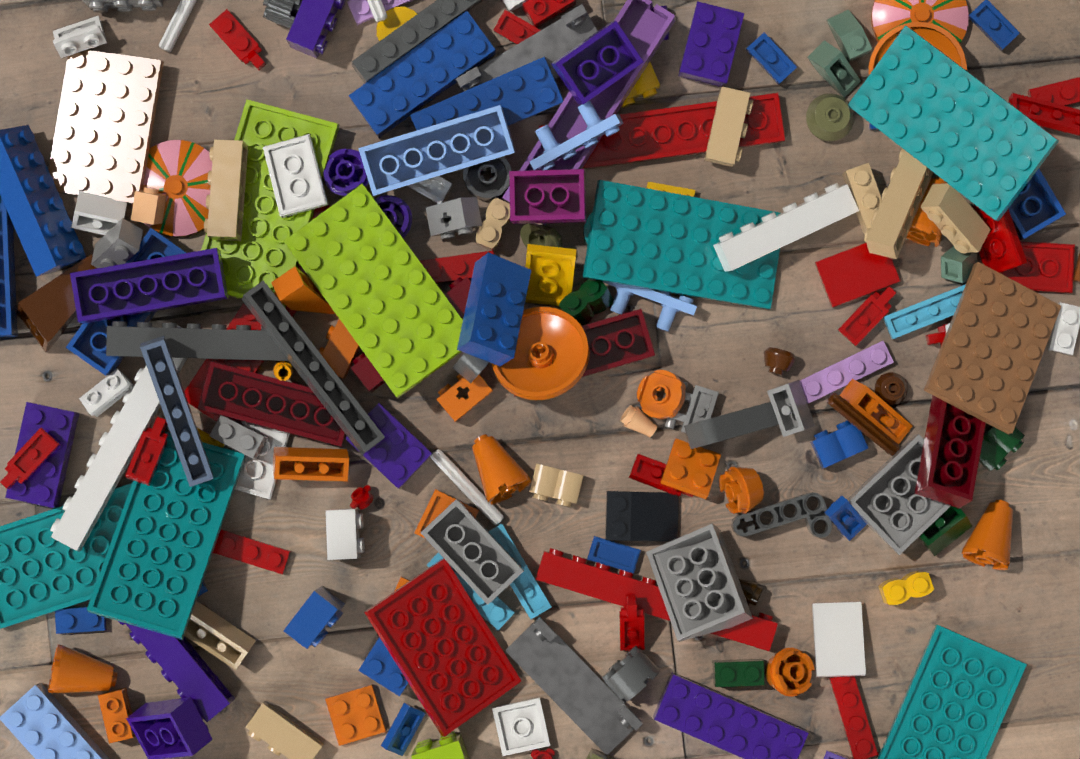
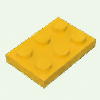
(550, 273)

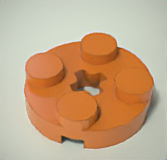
(674, 398)

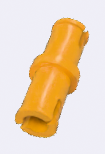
(287, 374)

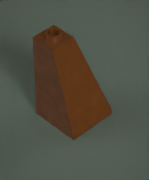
(51, 307)

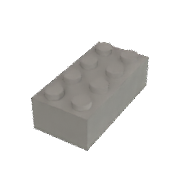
(472, 551)

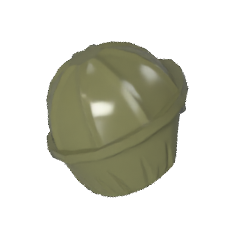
(540, 235)

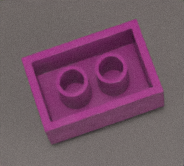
(547, 196)

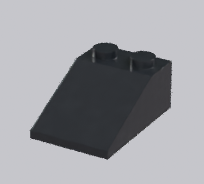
(641, 516)

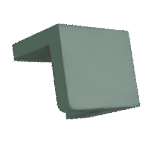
(957, 265)

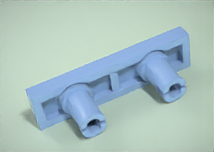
(588, 138)
(670, 303)

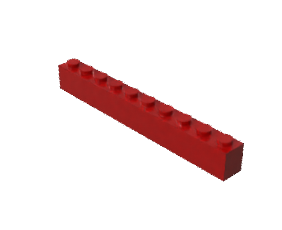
(613, 588)

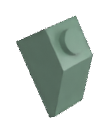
(849, 35)
(834, 68)

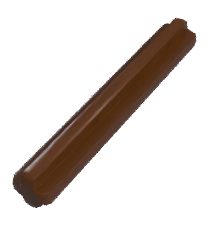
(863, 424)

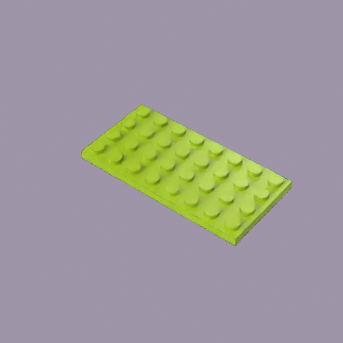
(261, 250)
(378, 290)

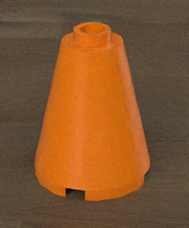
(923, 229)
(498, 470)
(991, 537)
(79, 673)

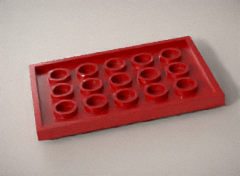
(443, 647)

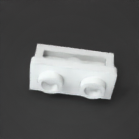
(79, 37)
(106, 393)

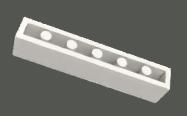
(786, 227)

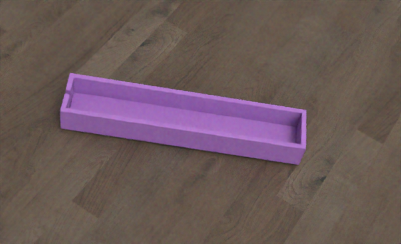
(646, 33)

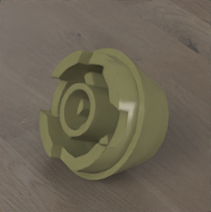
(830, 117)

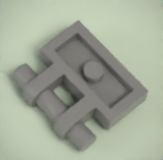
(699, 409)

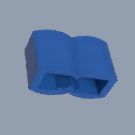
(839, 444)

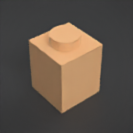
(148, 206)

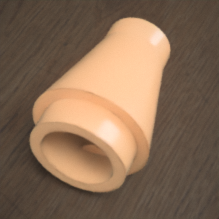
(636, 420)

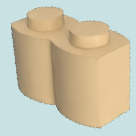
(497, 218)
(556, 484)

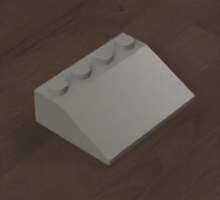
(889, 499)
(699, 584)

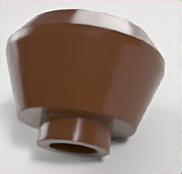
(778, 360)
(883, 388)

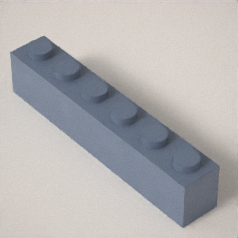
(176, 410)

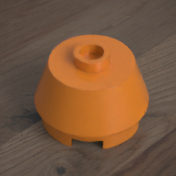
(742, 489)
(789, 671)

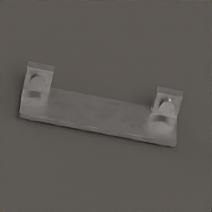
(549, 43)
(573, 686)

